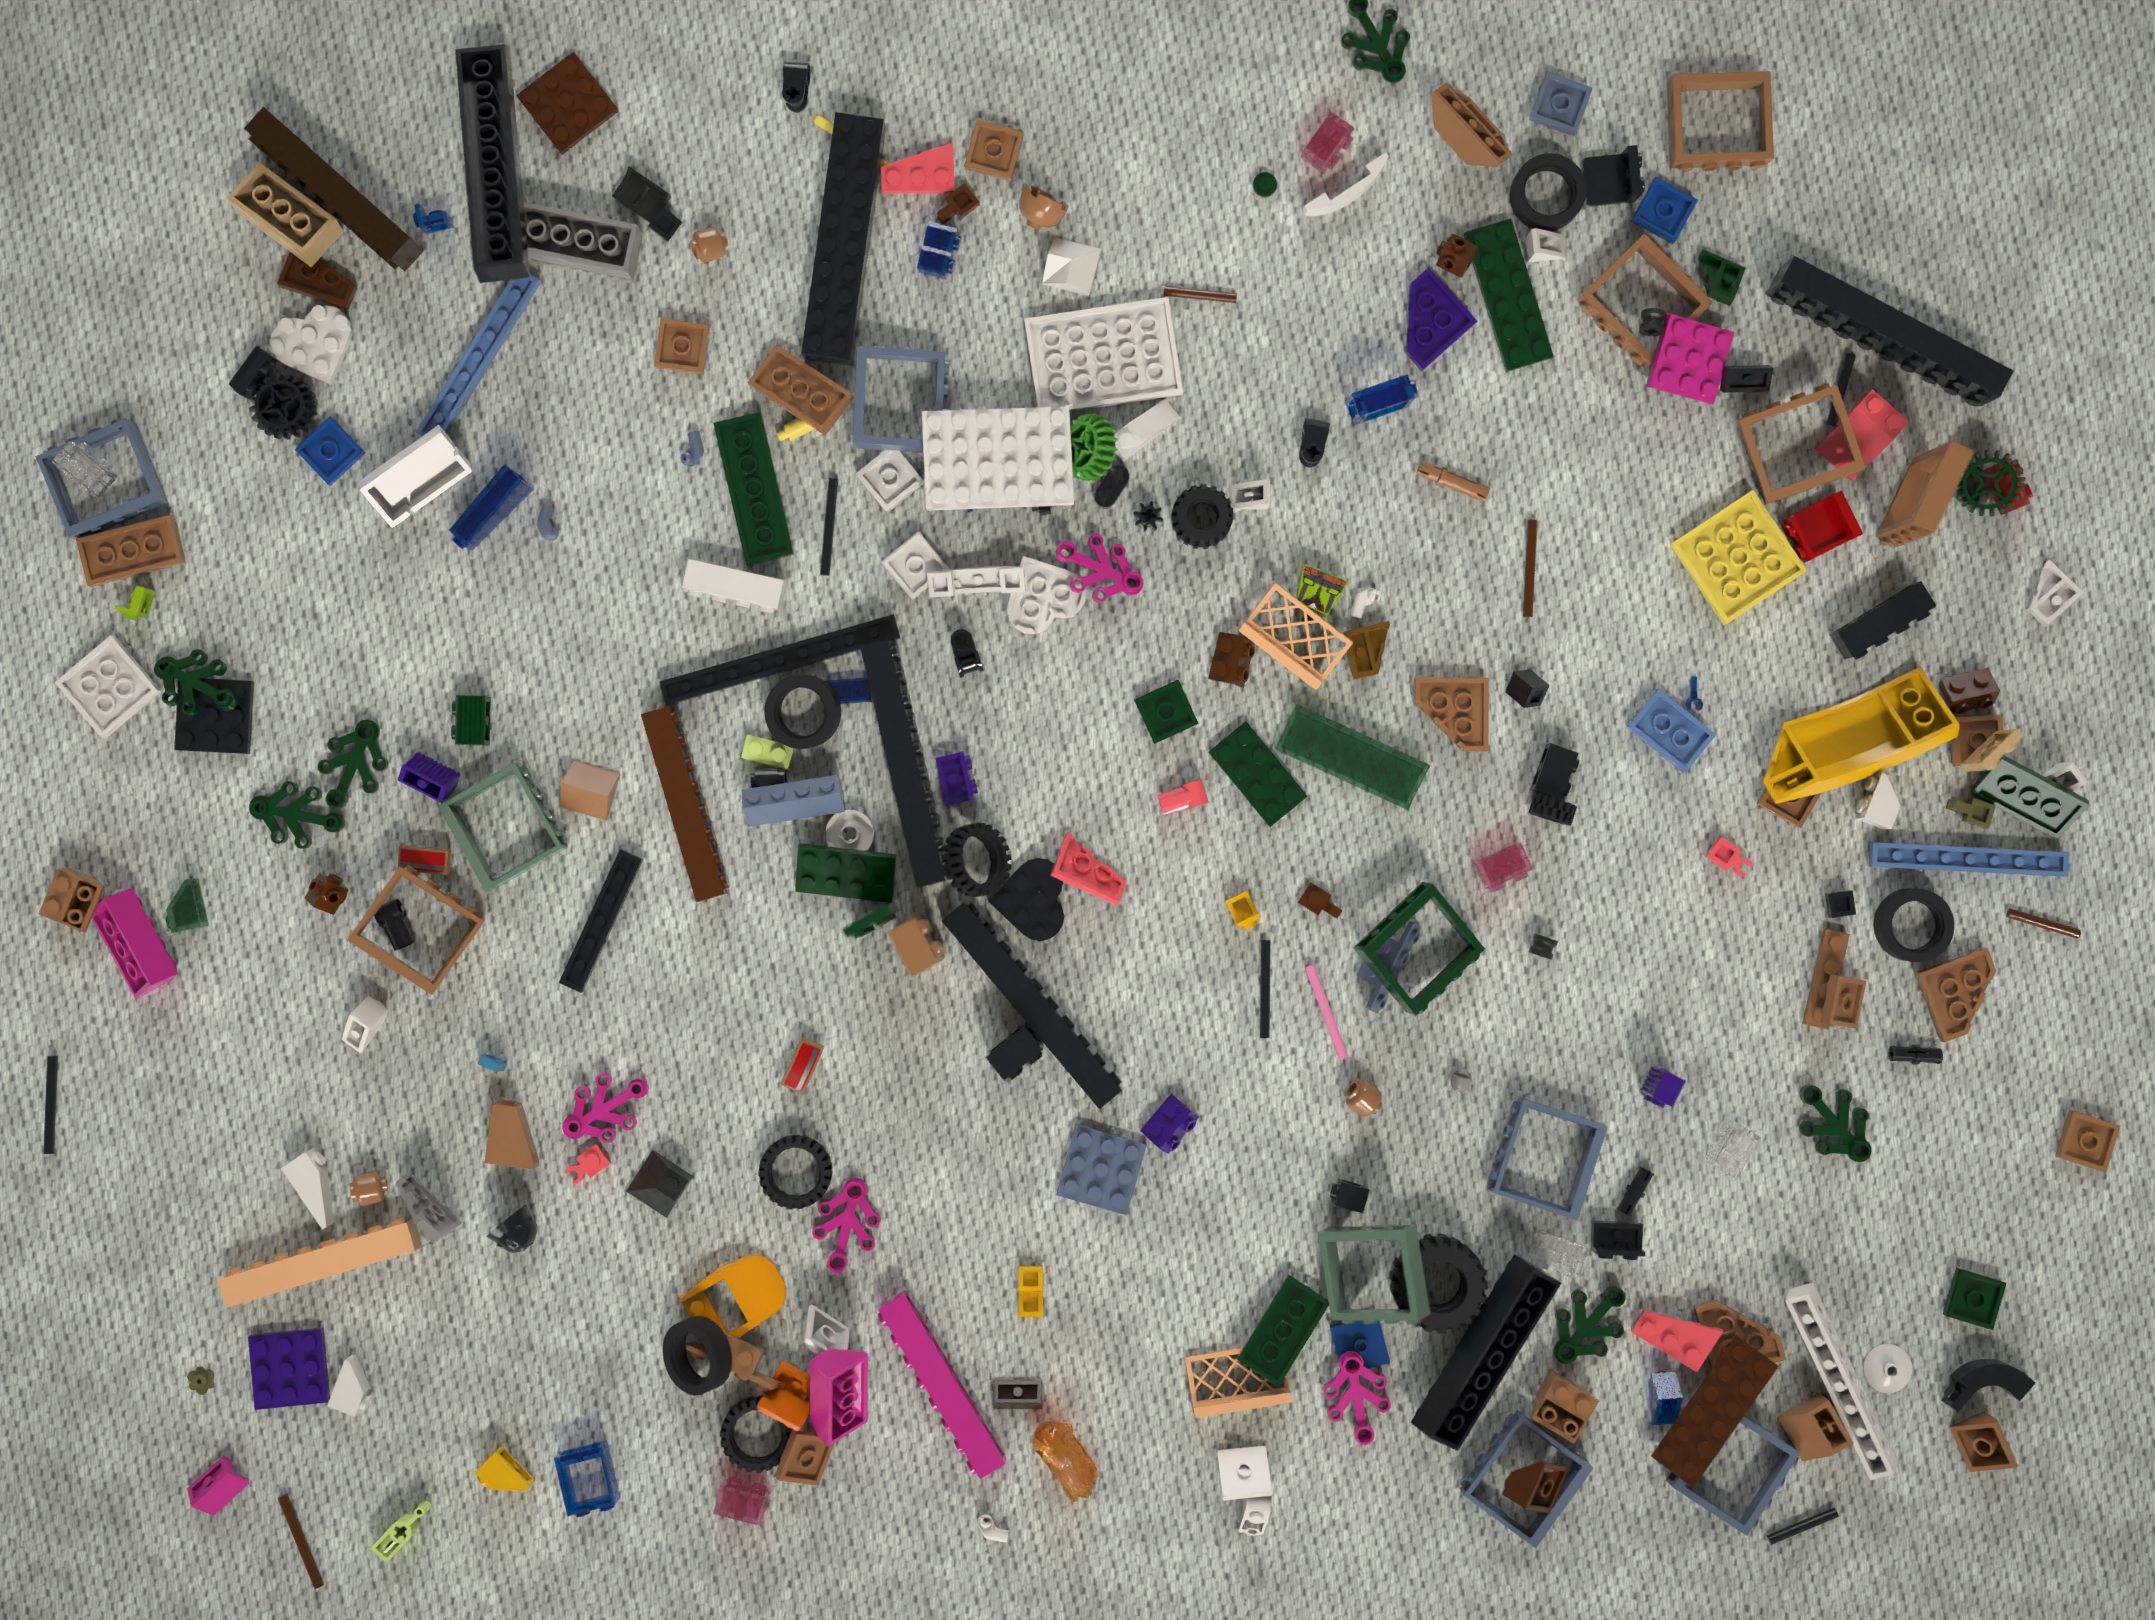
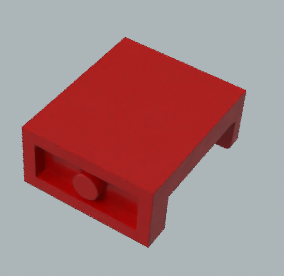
(1821, 527)

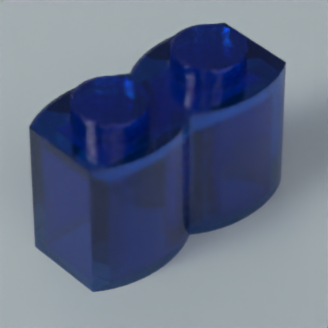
(938, 250)

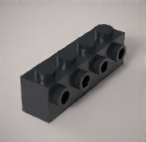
(1882, 620)

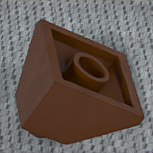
(1535, 1485)

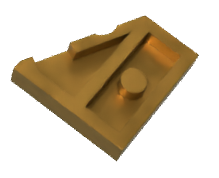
(1366, 649)

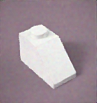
(364, 1023)
(351, 1389)

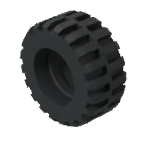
(1471, 1289)

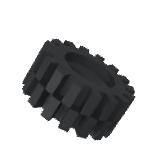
(1552, 809)

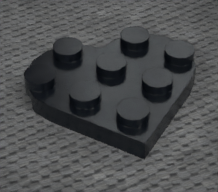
(1031, 900)

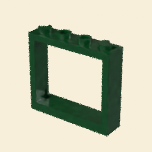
(1393, 922)

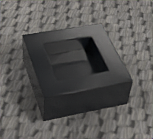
(664, 224)
(1840, 904)

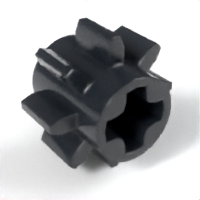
(1144, 509)

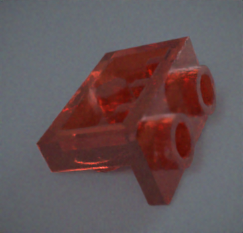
(2005, 484)

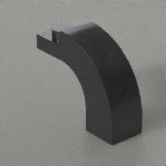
(1984, 1373)

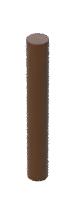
(1200, 294)
(2043, 923)

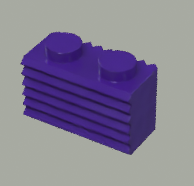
(429, 777)
(1662, 1087)

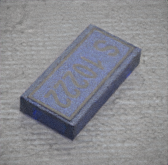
(852, 690)

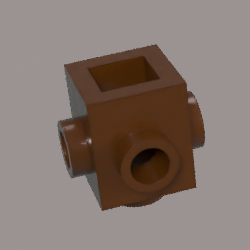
(1456, 255)
(326, 893)

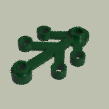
(1377, 43)
(192, 680)
(354, 761)
(292, 813)
(1838, 1126)
(1586, 1327)

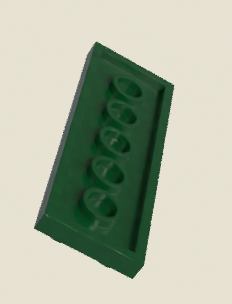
(1509, 296)
(754, 488)

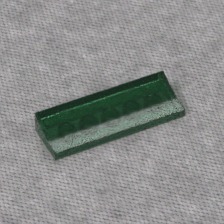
(1352, 757)

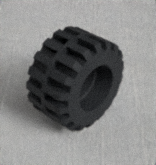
(1208, 496)

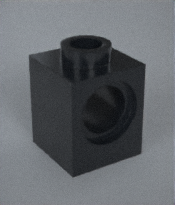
(1349, 1195)

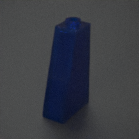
(490, 508)

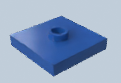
(1664, 210)
(330, 450)
(1362, 1338)

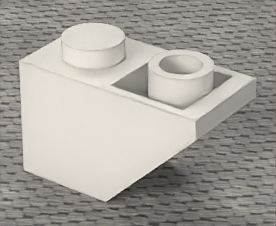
(1879, 804)
(1255, 1515)

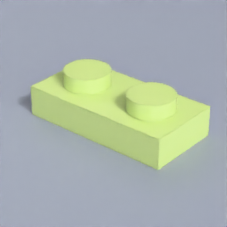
(767, 752)

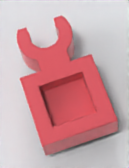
(1726, 856)
(590, 1162)

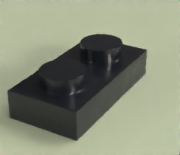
(1746, 378)

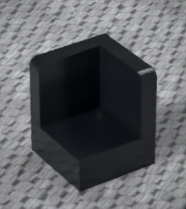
(1527, 688)

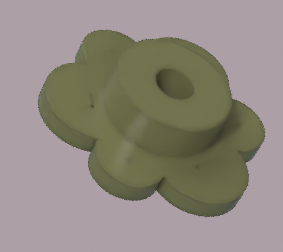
(205, 1376)

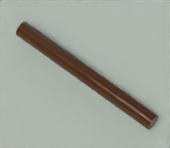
(1530, 568)
(300, 1541)

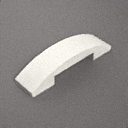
(1323, 205)
(976, 580)

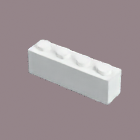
(734, 585)

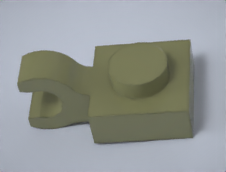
(1975, 811)

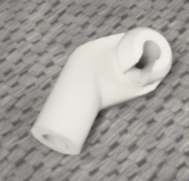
(1362, 600)
(990, 1530)

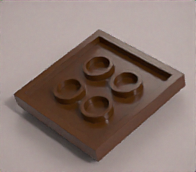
(567, 103)

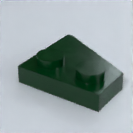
(1720, 277)

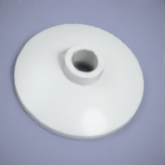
(1877, 1365)

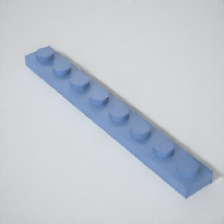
(479, 354)
(1968, 859)

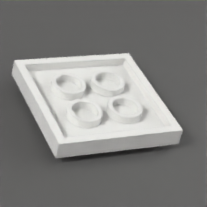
(108, 686)

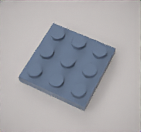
(1101, 1169)

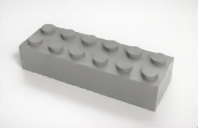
(582, 241)

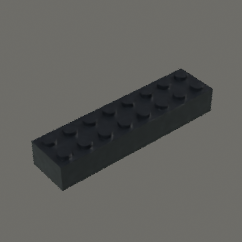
(1485, 1353)

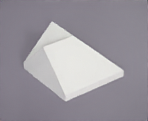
(1071, 266)
(824, 1332)

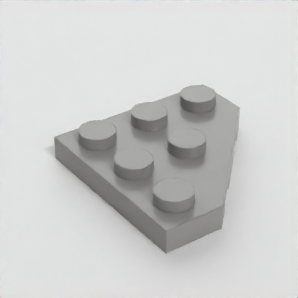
(426, 1210)

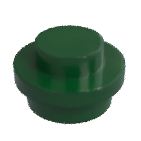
(1264, 184)

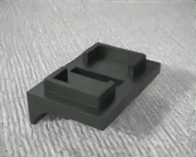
(631, 189)

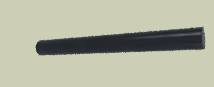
(829, 527)
(1265, 989)
(50, 1104)

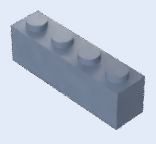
(793, 800)

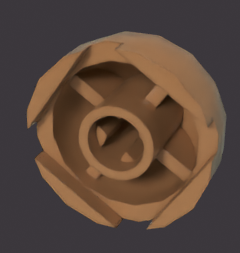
(1040, 208)

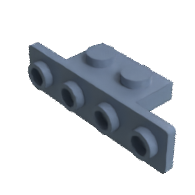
(1393, 956)

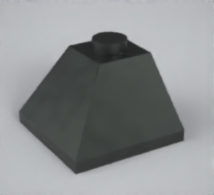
(659, 1183)

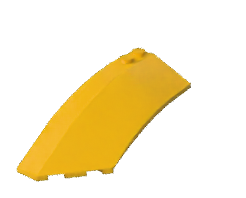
(1859, 737)

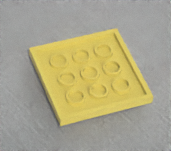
(1738, 557)

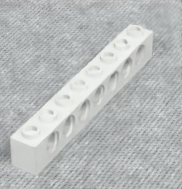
(1841, 1381)

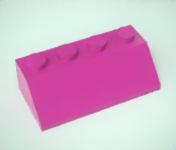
(134, 943)
(838, 1393)

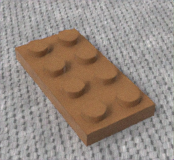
(801, 390)
(130, 550)

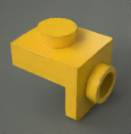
(1243, 910)

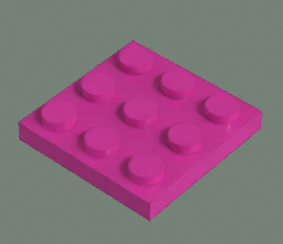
(1690, 359)

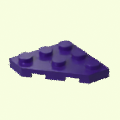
(1434, 319)

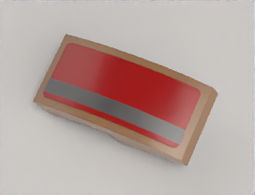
(425, 859)
(802, 1065)

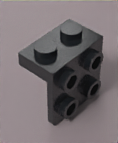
(1613, 178)

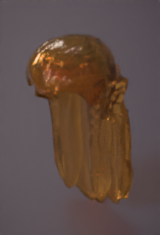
(1065, 1458)

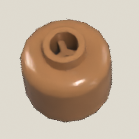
(708, 244)
(1363, 1098)
(368, 1188)

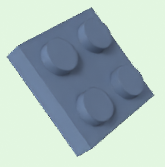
(1560, 103)

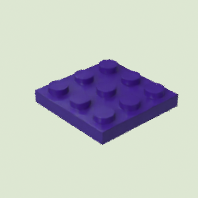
(289, 1368)

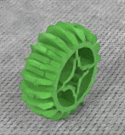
(1092, 446)

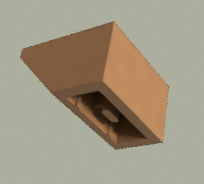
(72, 898)
(1563, 1406)
(1815, 1428)

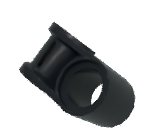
(796, 82)
(1314, 439)
(966, 654)

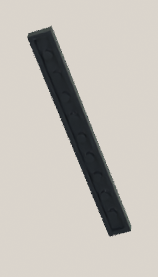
(778, 660)

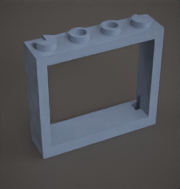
(888, 443)
(114, 516)
(1584, 1171)
(1764, 1496)
(1544, 1520)

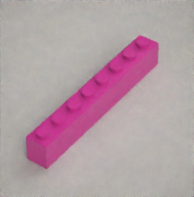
(942, 1385)

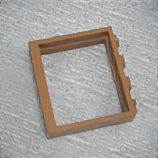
(1719, 81)
(1668, 271)
(1797, 401)
(1924, 494)
(393, 962)

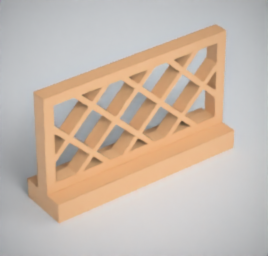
(1284, 654)
(1235, 1402)

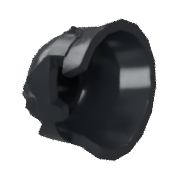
(515, 1232)

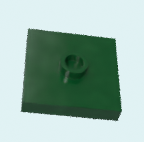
(1166, 711)
(1974, 1298)

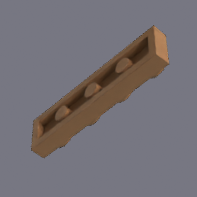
(1828, 961)

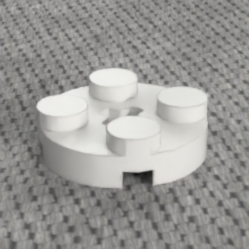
(850, 819)

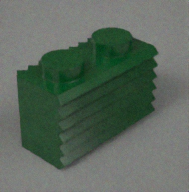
(471, 720)

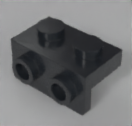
(254, 369)
(1618, 1239)

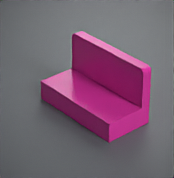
(216, 1487)

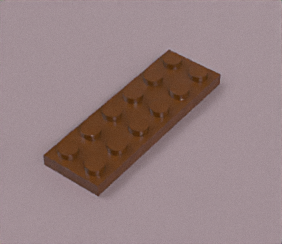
(1714, 1411)

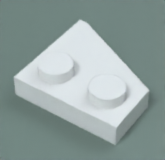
(2052, 594)

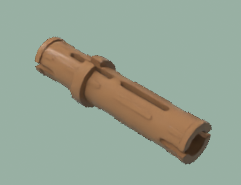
(1452, 481)

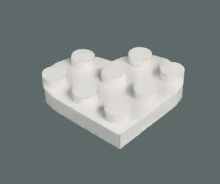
(313, 344)
(1045, 598)

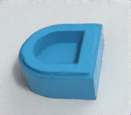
(492, 1063)

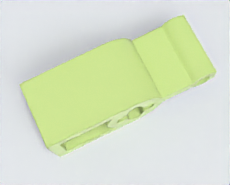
(397, 1535)

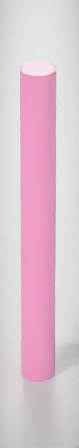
(1326, 1011)

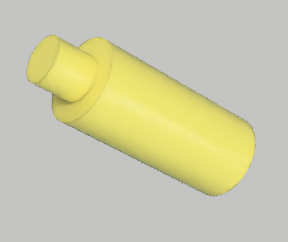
(794, 430)

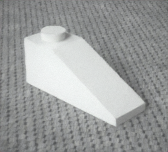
(1144, 429)
(311, 1183)

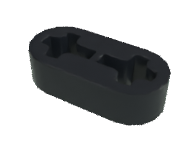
(1107, 483)

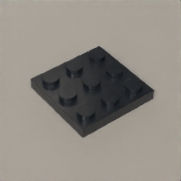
(212, 727)

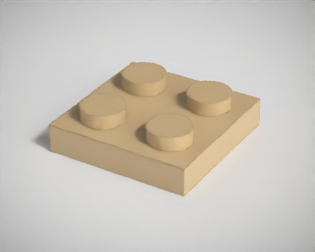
(1989, 753)

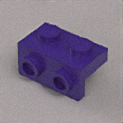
(955, 778)
(1169, 1124)

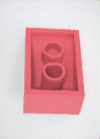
(1874, 427)

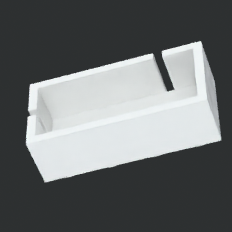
(415, 476)

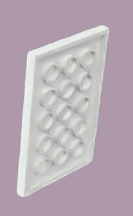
(1104, 355)
(997, 458)

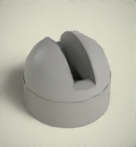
(1460, 1081)

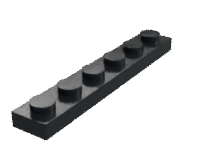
(601, 921)

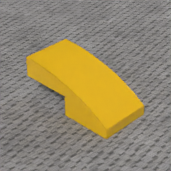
(1030, 1291)

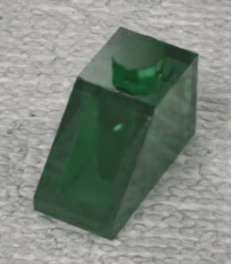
(187, 908)

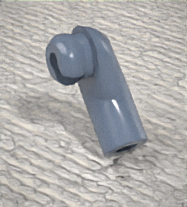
(696, 450)
(544, 524)

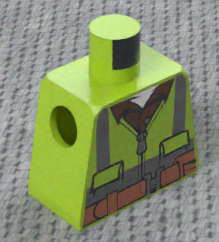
(1318, 591)

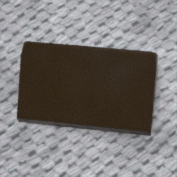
(1017, 1394)

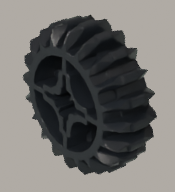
(302, 399)

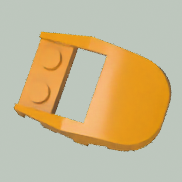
(754, 1285)

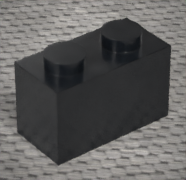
(1555, 771)

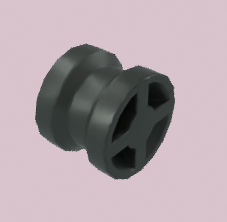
(1652, 322)
(1543, 946)

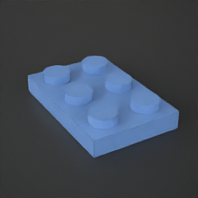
(1671, 730)

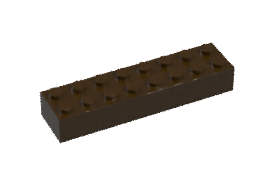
(332, 191)

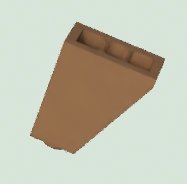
(510, 1137)

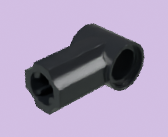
(394, 923)

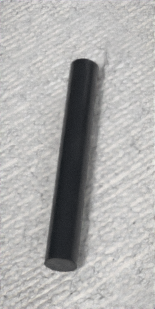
(1842, 385)
(1802, 1526)

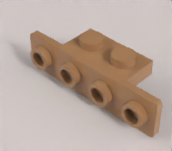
(744, 1361)

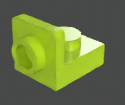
(140, 604)

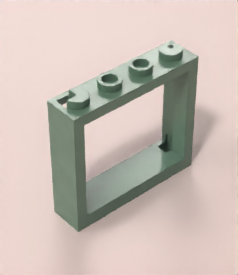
(467, 843)
(1412, 1268)

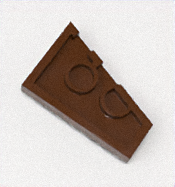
(317, 282)

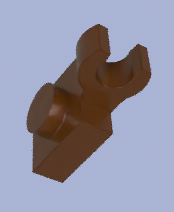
(959, 202)
(1317, 899)

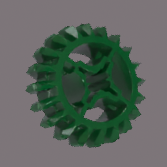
(2004, 499)

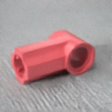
(1188, 796)

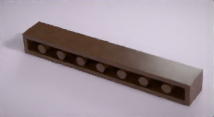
(685, 804)

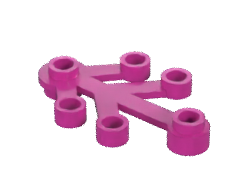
(1102, 568)
(601, 1110)
(847, 1220)
(1356, 1392)

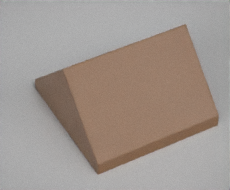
(588, 790)
(1983, 1443)

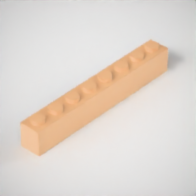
(320, 1262)

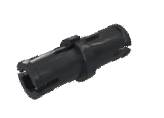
(1915, 1054)
(1635, 1191)

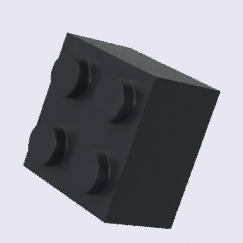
(1015, 1052)

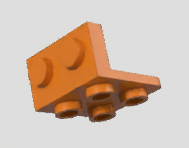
(791, 1399)

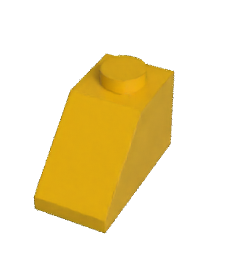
(503, 1472)

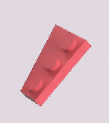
(921, 174)
(1082, 870)
(1678, 1338)

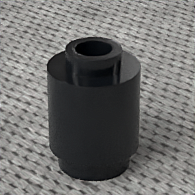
(768, 777)

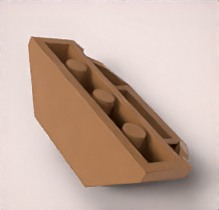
(1467, 128)

